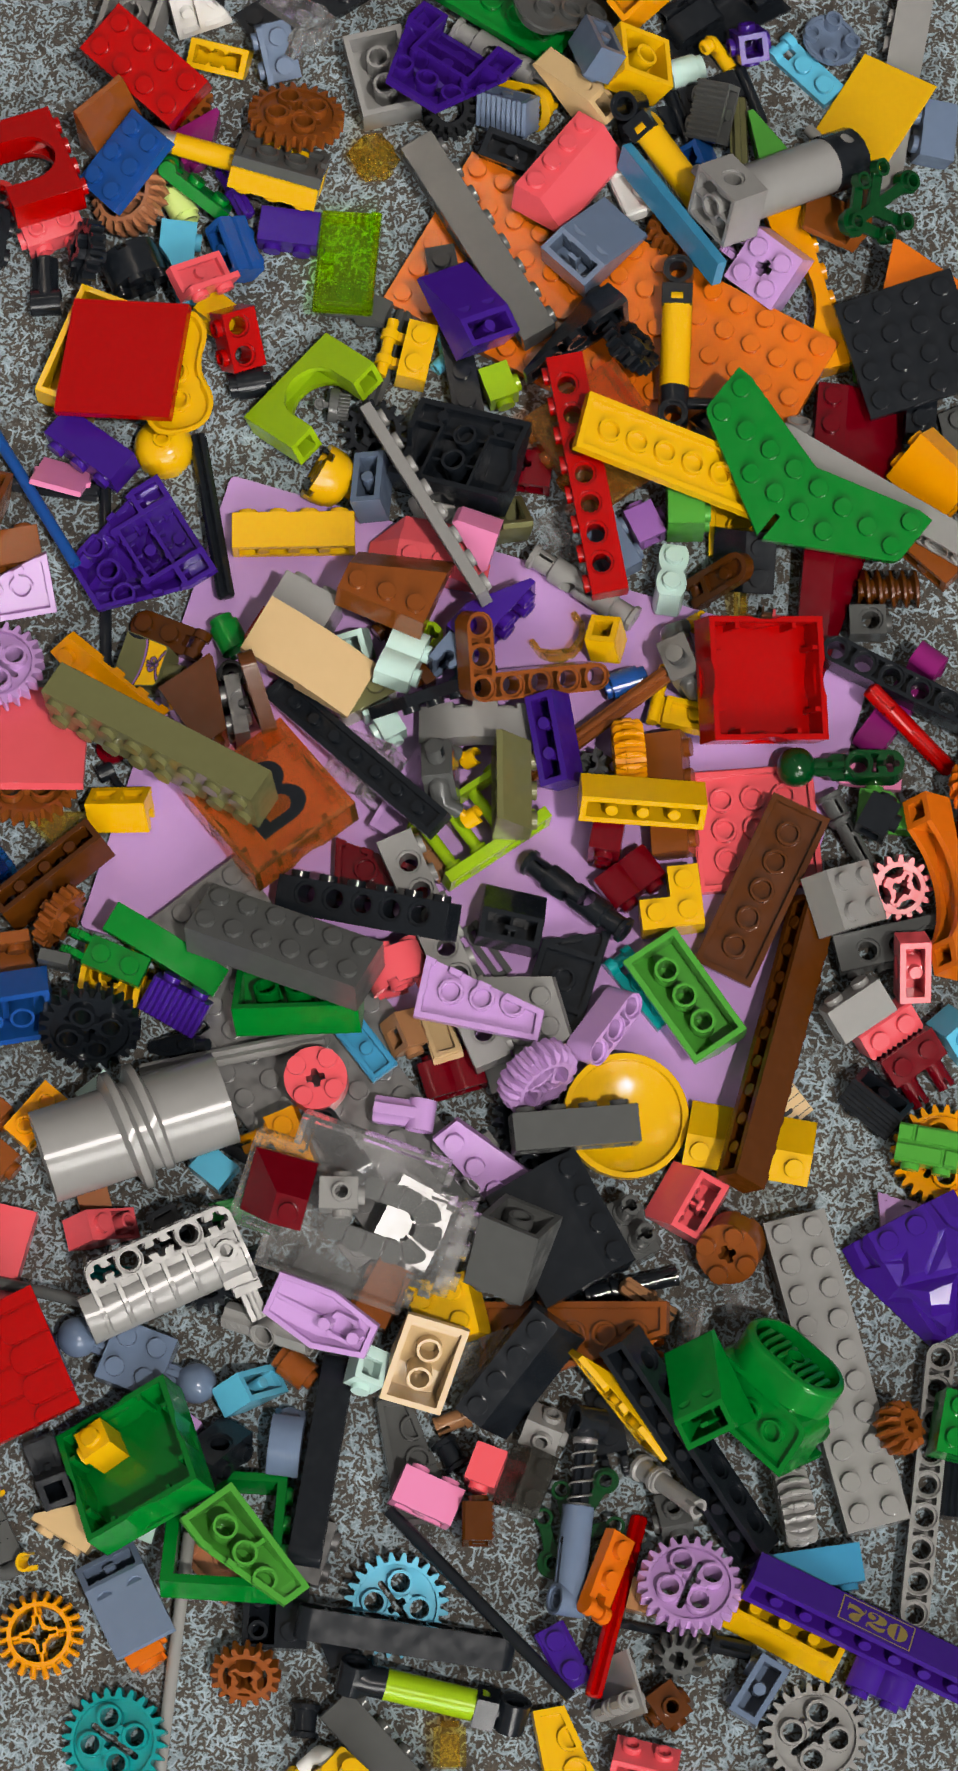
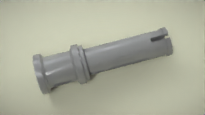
(660, 1481)

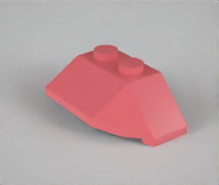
(418, 539)

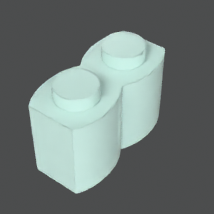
(670, 580)
(401, 661)

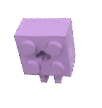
(750, 263)

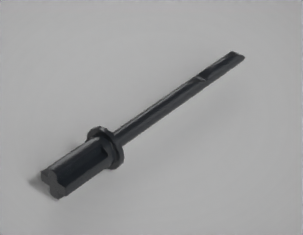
(717, 1644)

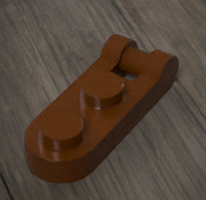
(719, 579)
(172, 634)

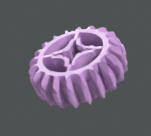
(537, 1074)

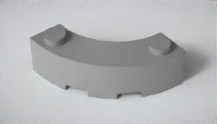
(474, 723)

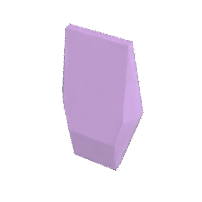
(320, 1316)

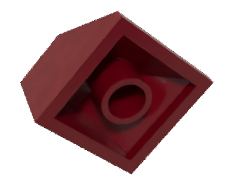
(279, 1187)

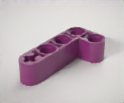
(877, 731)

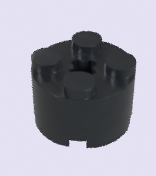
(135, 269)

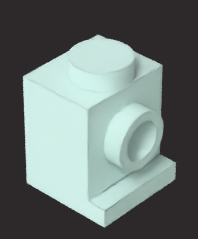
(387, 728)
(367, 1374)

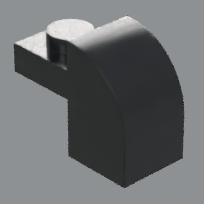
(49, 1472)

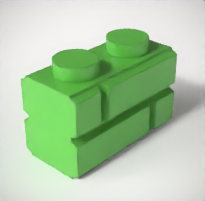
(927, 1149)

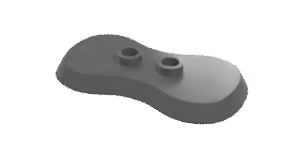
(558, 16)

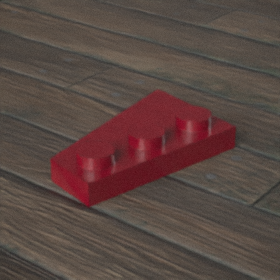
(364, 865)

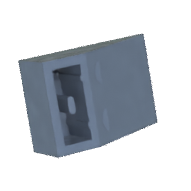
(591, 245)
(125, 1600)

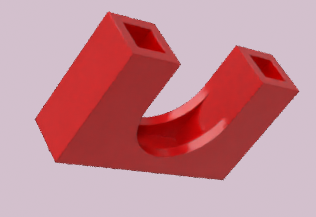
(57, 190)

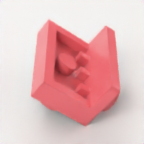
(201, 277)

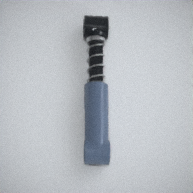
(586, 1426)

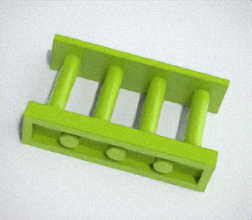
(480, 854)

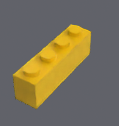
(293, 533)
(642, 801)
(785, 1640)

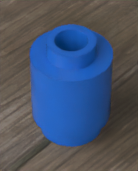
(623, 681)

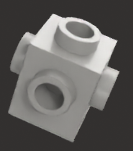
(333, 1185)
(545, 1429)

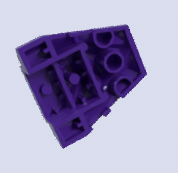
(438, 68)
(142, 551)
(915, 1267)

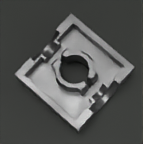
(238, 707)

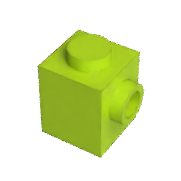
(499, 386)

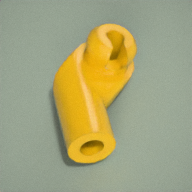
(713, 46)

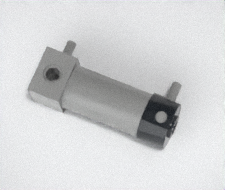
(735, 196)

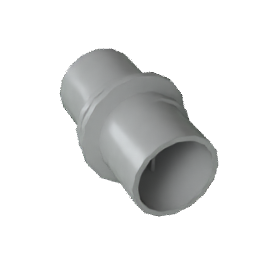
(134, 1126)

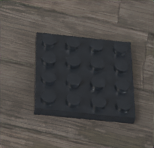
(903, 343)

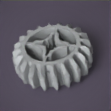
(795, 1507)

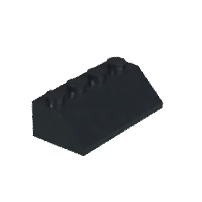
(518, 1371)

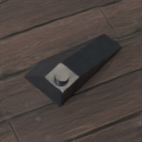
(581, 327)

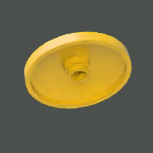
(661, 1113)

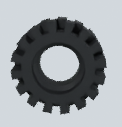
(453, 128)

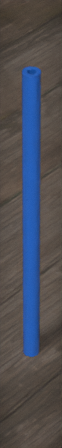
(38, 503)

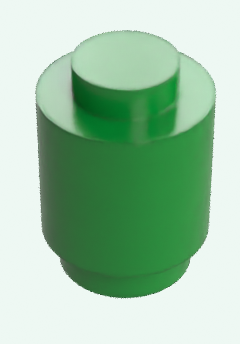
(227, 635)

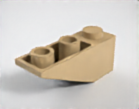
(572, 88)

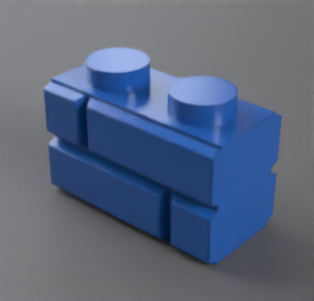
(237, 246)

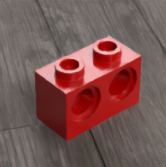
(244, 335)

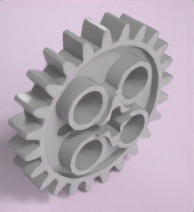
(796, 1712)

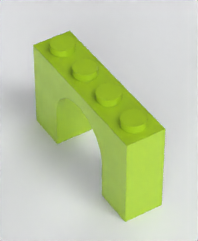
(324, 364)

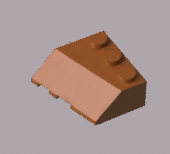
(393, 589)

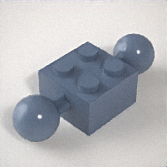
(137, 1359)

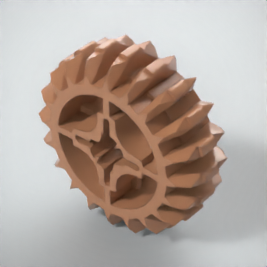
(139, 213)

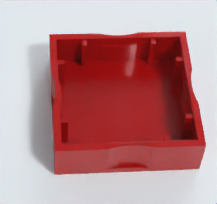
(761, 680)

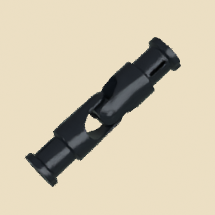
(564, 887)

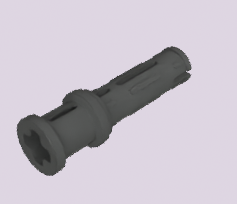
(842, 821)

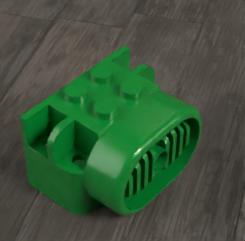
(789, 1392)

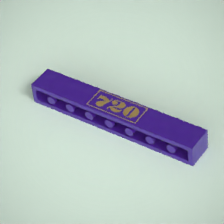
(853, 1625)

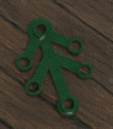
(853, 220)
(598, 1529)

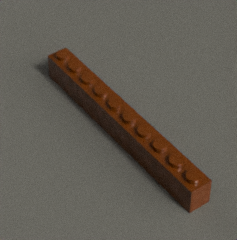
(774, 1051)

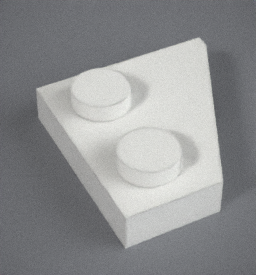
(197, 16)

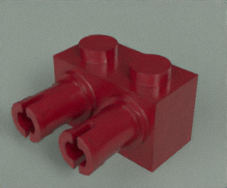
(911, 1057)

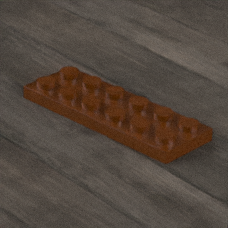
(762, 890)

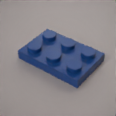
(126, 161)

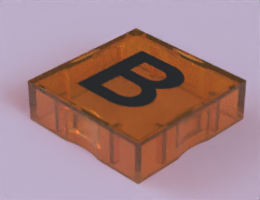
(306, 815)

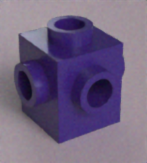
(755, 50)

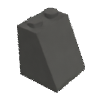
(511, 1249)

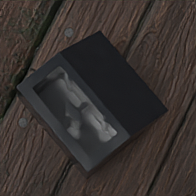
(511, 921)
(273, 1625)

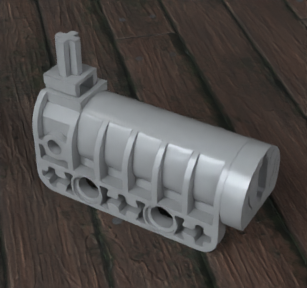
(170, 1278)

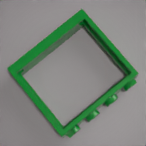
(222, 1587)

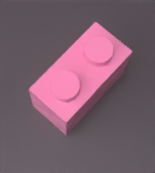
(426, 1495)

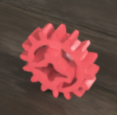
(903, 877)

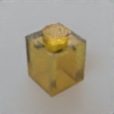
(449, 1746)

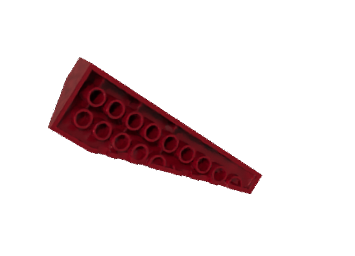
(845, 426)

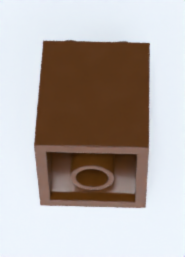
(196, 700)

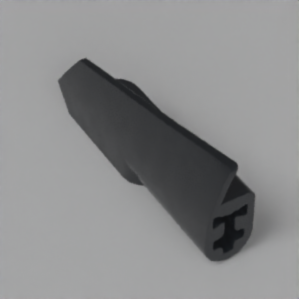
(715, 19)

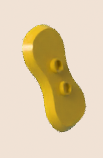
(194, 395)

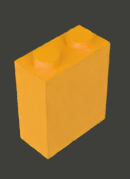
(928, 471)

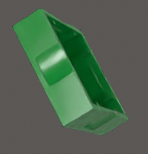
(156, 1480)

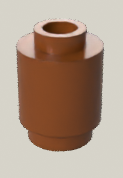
(295, 1368)

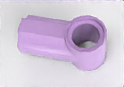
(413, 1113)

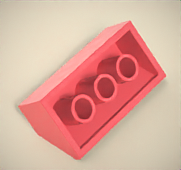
(567, 173)

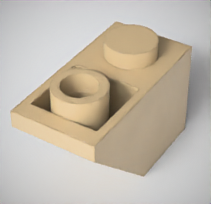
(65, 1525)

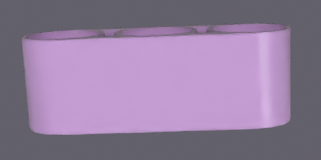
(604, 1025)

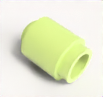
(180, 206)

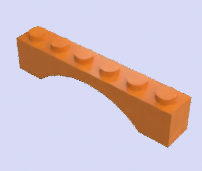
(934, 831)

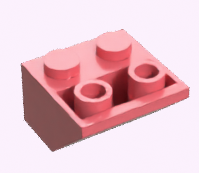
(686, 1201)

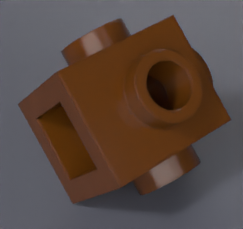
(678, 1706)

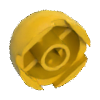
(162, 453)
(330, 479)

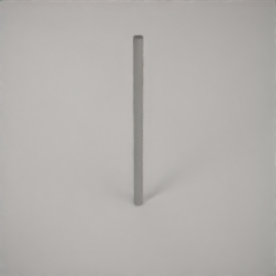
(174, 1652)

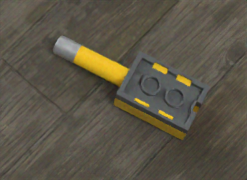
(260, 167)

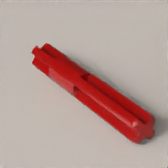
(909, 729)

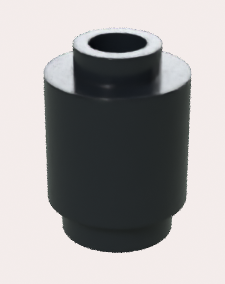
(249, 383)

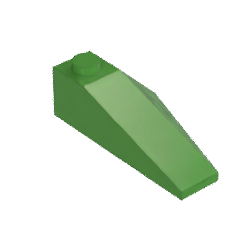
(238, 1539)

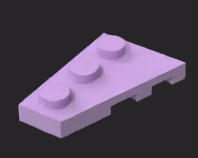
(27, 590)

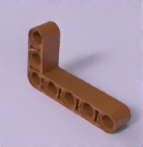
(519, 678)

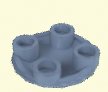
(830, 39)

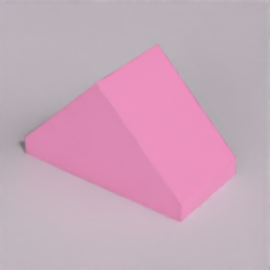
(478, 533)

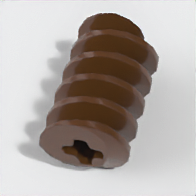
(888, 588)

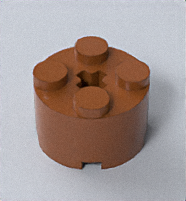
(730, 1248)

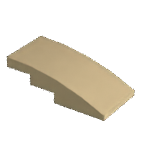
(309, 657)

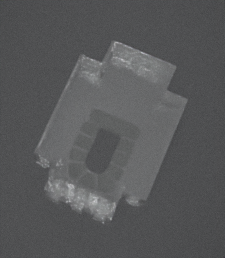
(349, 1257)

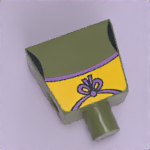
(147, 663)

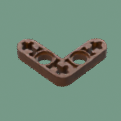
(256, 692)

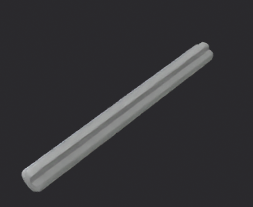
(245, 1051)

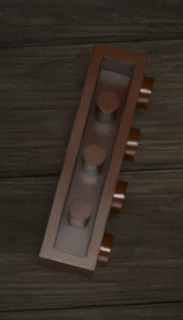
(62, 863)

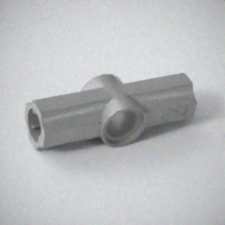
(262, 1332)

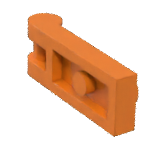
(605, 1576)

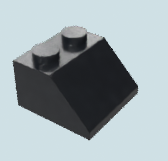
(762, 553)

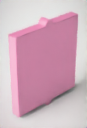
(60, 477)

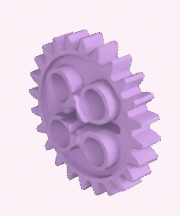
(20, 675)
(717, 1597)

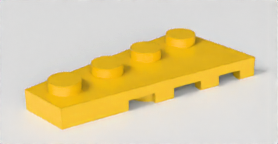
(558, 1741)

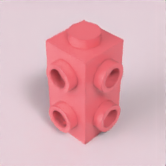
(48, 235)

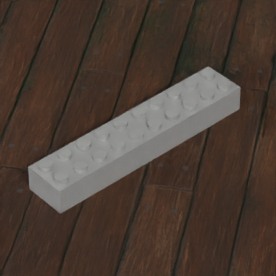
(820, 1308)

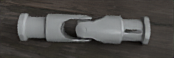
(482, 43)
(569, 579)

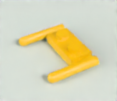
(673, 712)

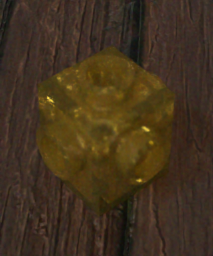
(373, 157)

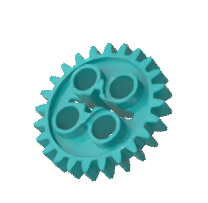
(132, 1716)

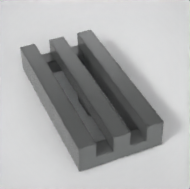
(496, 954)

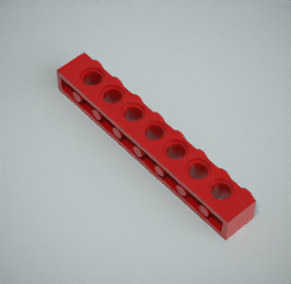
(613, 581)

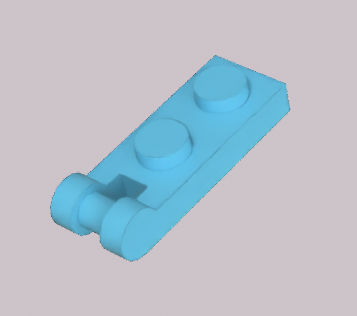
(805, 71)

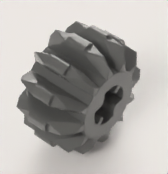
(684, 1666)

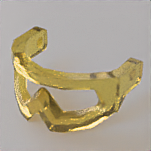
(566, 653)

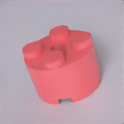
(402, 968)
(310, 1062)

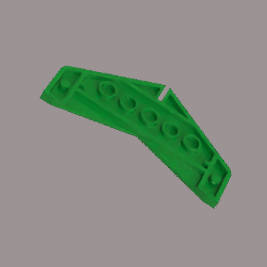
(811, 504)

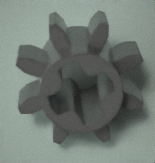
(596, 762)

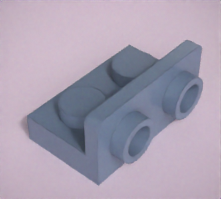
(272, 43)

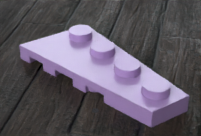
(463, 1002)
(478, 1157)

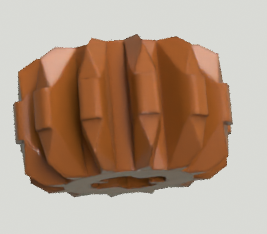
(899, 1428)

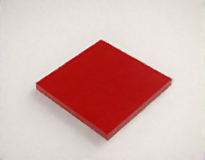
(122, 359)

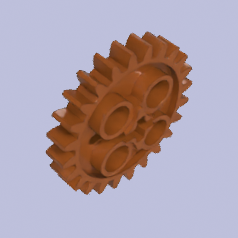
(295, 117)
(33, 805)

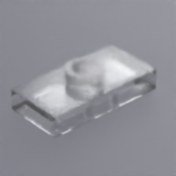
(557, 536)

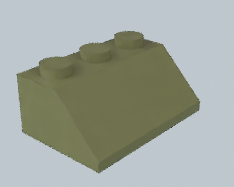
(512, 787)

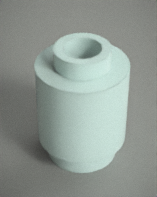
(687, 70)

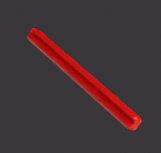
(610, 1631)

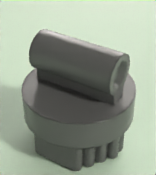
(337, 406)

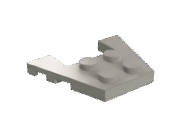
(542, 993)

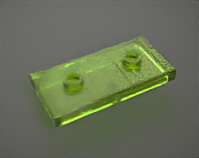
(347, 263)

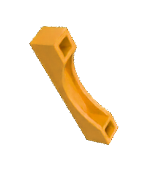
(825, 321)

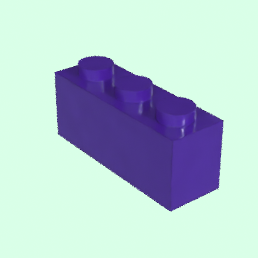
(92, 451)
(554, 739)

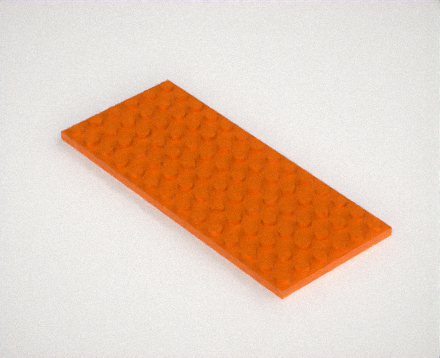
(726, 323)

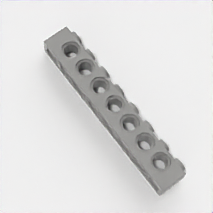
(394, 852)

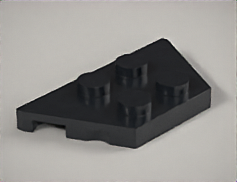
(576, 966)

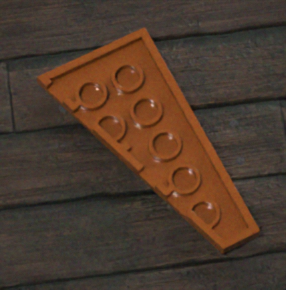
(593, 1320)

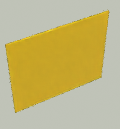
(878, 105)

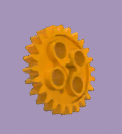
(929, 1186)

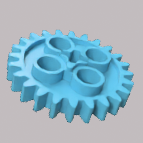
(420, 1587)

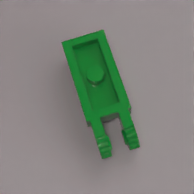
(108, 958)

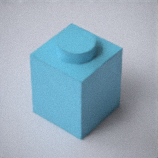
(214, 1170)

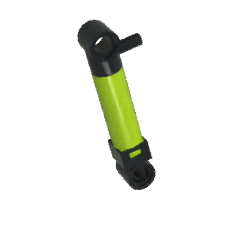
(482, 1706)

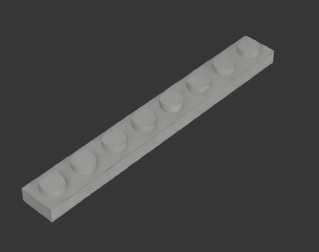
(433, 512)

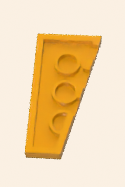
(86, 659)

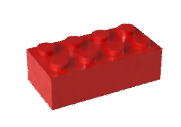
(148, 66)

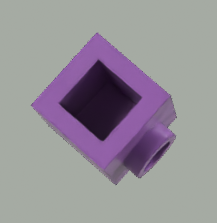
(645, 523)

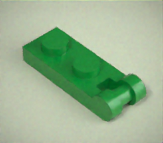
(194, 187)

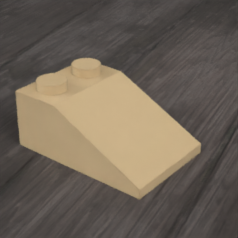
(423, 1363)

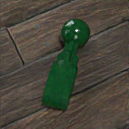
(798, 767)

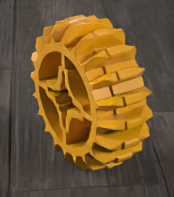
(628, 748)
(22, 1638)

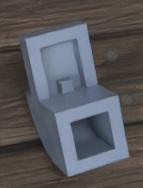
(286, 1442)

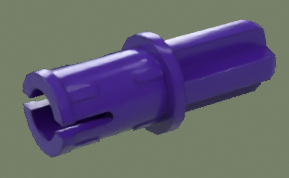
(239, 201)

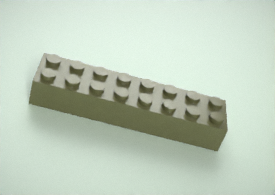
(160, 745)

